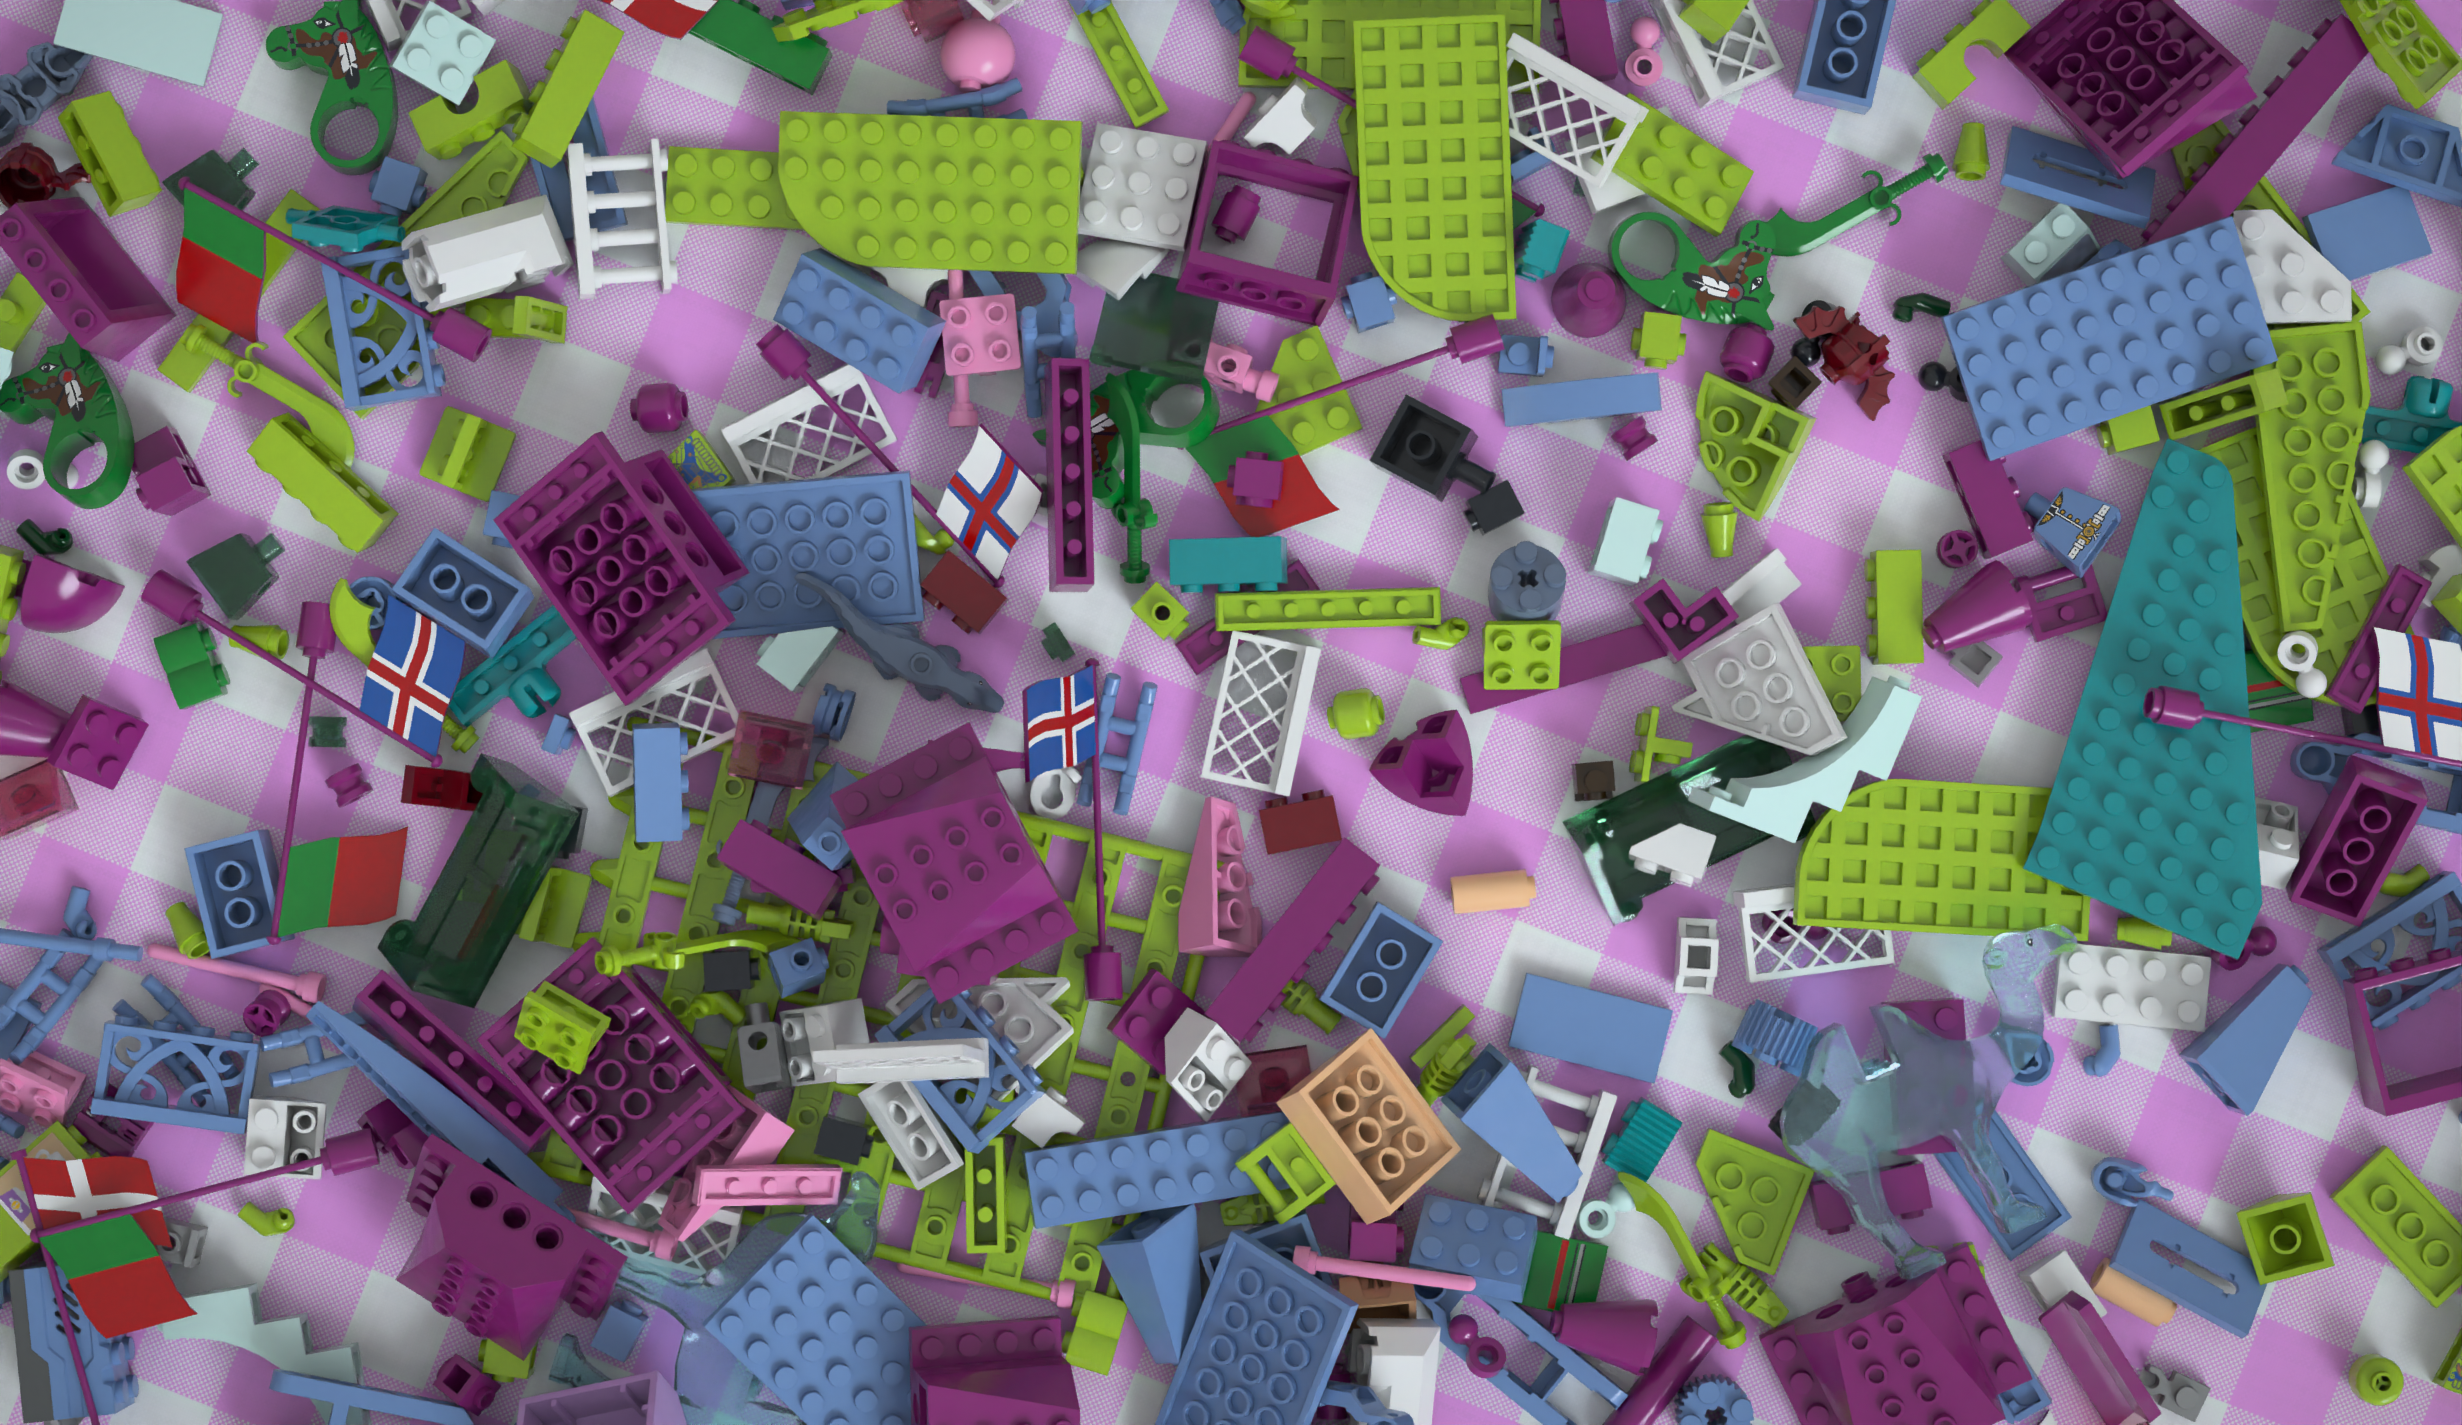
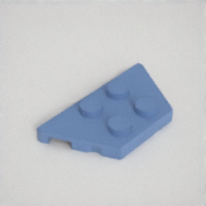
(2408, 154)

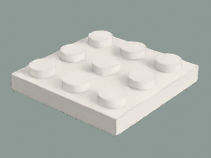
(1141, 186)

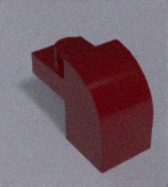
(439, 788)

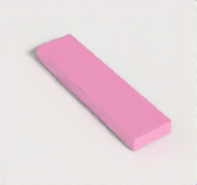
(767, 1184)

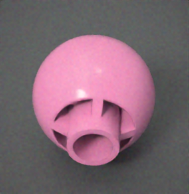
(977, 53)

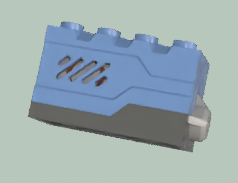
(44, 1358)

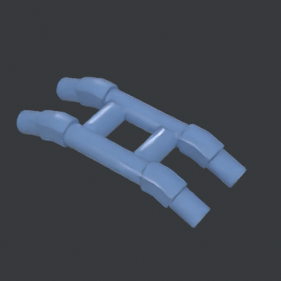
(972, 100)
(1032, 342)
(1136, 729)
(179, 1014)
(45, 1021)
(318, 1064)

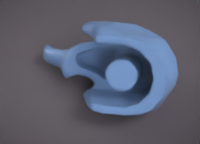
(2120, 1179)

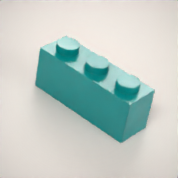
(1228, 563)

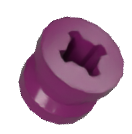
(1634, 438)
(1963, 546)
(349, 785)
(266, 1013)

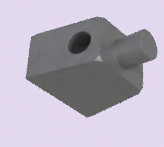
(768, 1067)

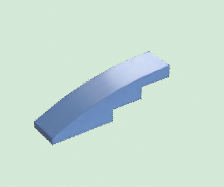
(1581, 399)

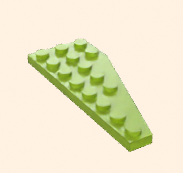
(475, 188)

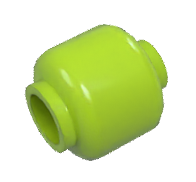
(1356, 713)
(2374, 1368)

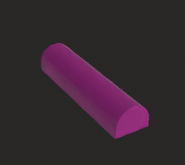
(1665, 1375)

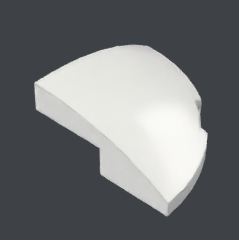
(1117, 264)

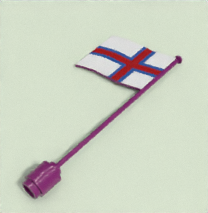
(985, 500)
(2414, 701)

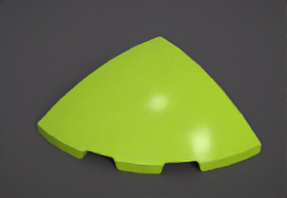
(1748, 441)

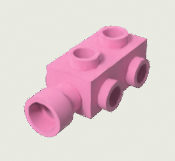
(1236, 366)

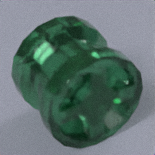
(327, 731)

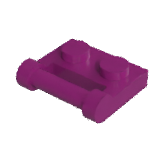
(2066, 611)

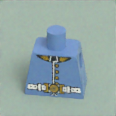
(2073, 527)

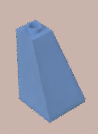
(819, 822)
(2248, 1039)
(1506, 1114)
(1158, 1277)

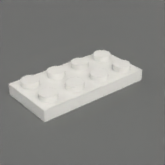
(2132, 987)

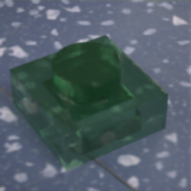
(1057, 644)

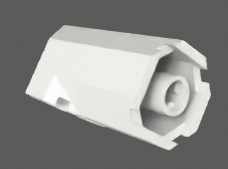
(485, 254)
(1397, 1363)

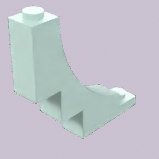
(1783, 798)
(236, 1318)

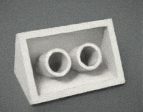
(913, 1131)

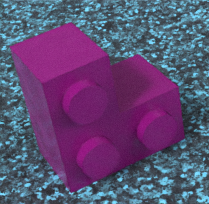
(167, 473)
(1681, 628)
(1374, 1241)

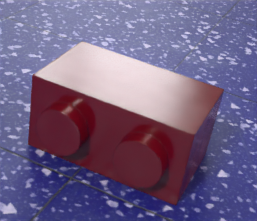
(962, 592)
(1299, 823)

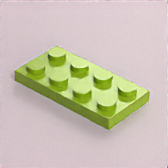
(1679, 169)
(726, 189)
(2405, 1224)

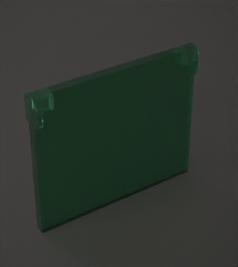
(1156, 330)

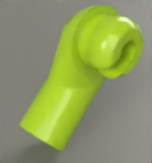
(936, 544)
(1443, 636)
(2402, 885)
(717, 1003)
(267, 1223)

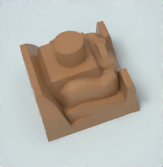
(1379, 1298)

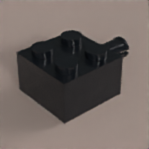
(1429, 451)

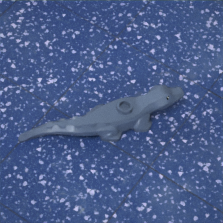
(38, 85)
(901, 653)

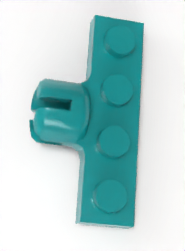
(2416, 421)
(516, 672)

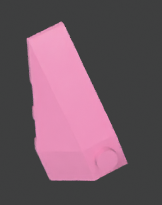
(1227, 925)
(750, 1140)

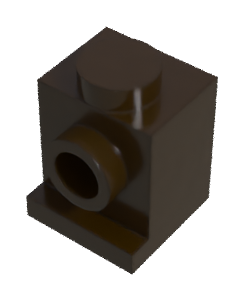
(1793, 383)
(1593, 780)

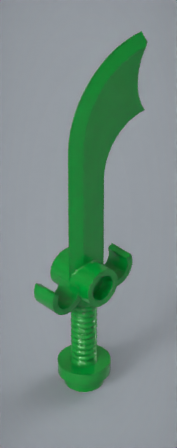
(1801, 237)
(1134, 512)

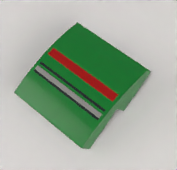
(2271, 699)
(1563, 1272)

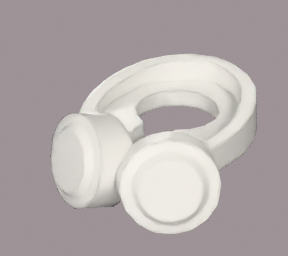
(1069, 779)

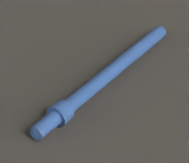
(101, 948)

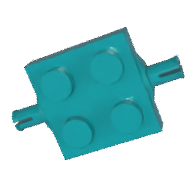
(344, 227)

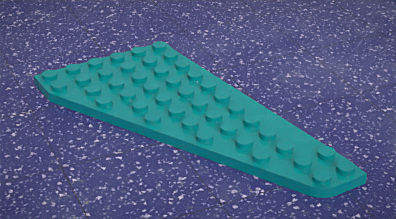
(2147, 808)

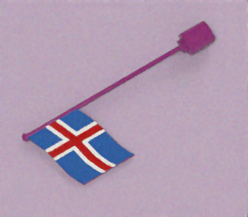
(405, 681)
(1059, 734)

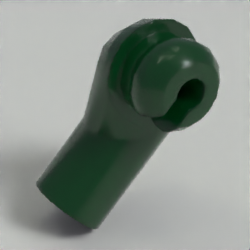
(1919, 302)
(45, 542)
(1743, 1070)

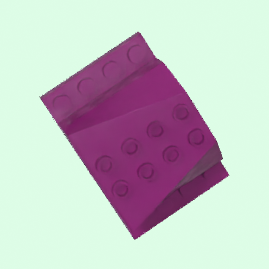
(2130, 76)
(625, 561)
(952, 864)
(645, 1091)
(500, 1253)
(1902, 1352)
(991, 1374)

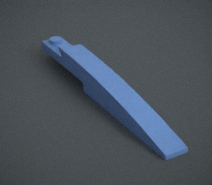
(435, 1107)

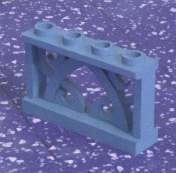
(353, 372)
(2357, 946)
(128, 1099)
(965, 1116)

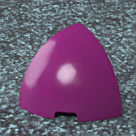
(63, 597)
(1430, 765)
(394, 1133)

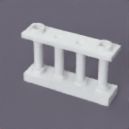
(589, 240)
(1585, 1144)

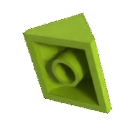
(2285, 1237)

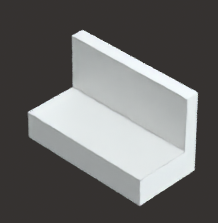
(1761, 586)

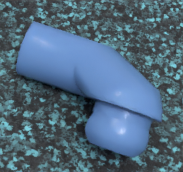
(76, 915)
(2107, 1054)

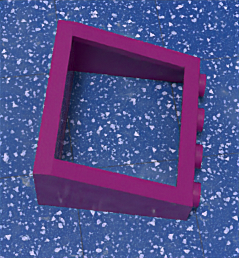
(83, 275)
(1255, 285)
(2414, 1092)

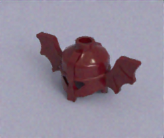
(32, 175)
(1851, 354)

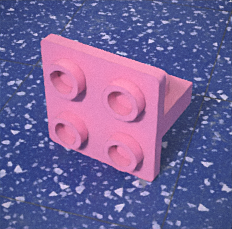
(980, 335)
(39, 1088)

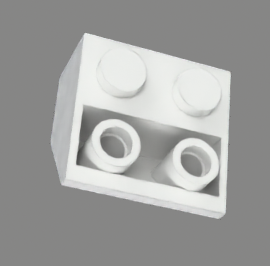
(2277, 841)
(1677, 851)
(820, 1029)
(1202, 1062)
(284, 1133)

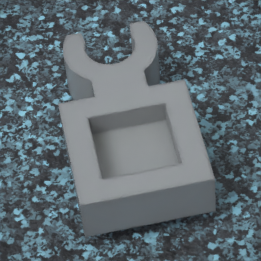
(1974, 661)
(2178, 1393)

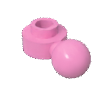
(1644, 33)

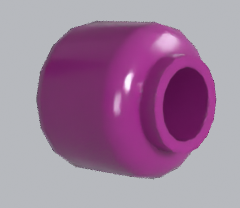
(1746, 353)
(659, 408)

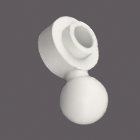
(2393, 358)
(34, 477)
(2368, 484)
(2310, 681)

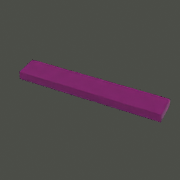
(1577, 664)

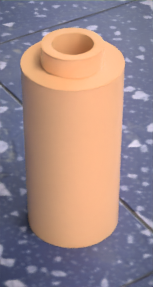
(1492, 891)
(2131, 1295)

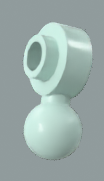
(1618, 1200)

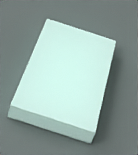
(143, 34)

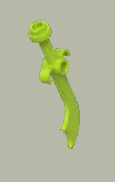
(323, 419)
(352, 626)
(669, 954)
(1700, 1282)

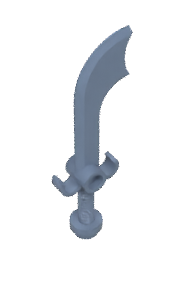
(760, 810)

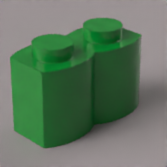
(191, 665)

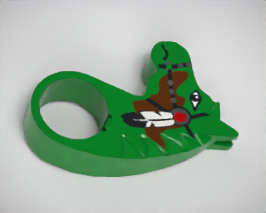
(349, 52)
(1720, 291)
(85, 410)
(1106, 441)

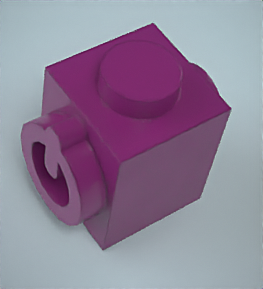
(1256, 480)
(466, 1384)

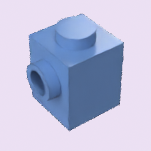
(398, 187)
(1369, 302)
(798, 967)

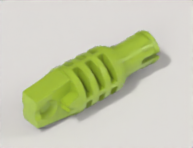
(797, 923)
(1302, 1000)
(1445, 1068)
(1255, 1208)
(1746, 1288)

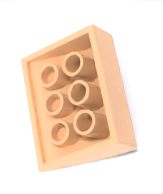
(1369, 1127)

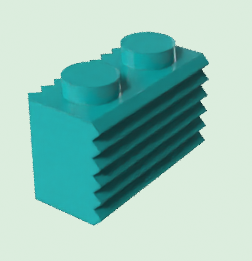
(1539, 250)
(1640, 1140)

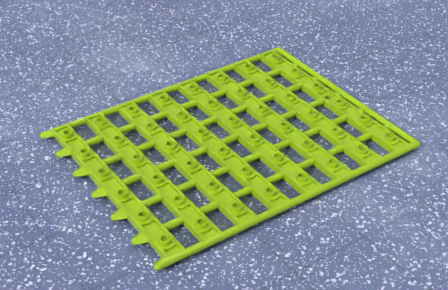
(634, 878)

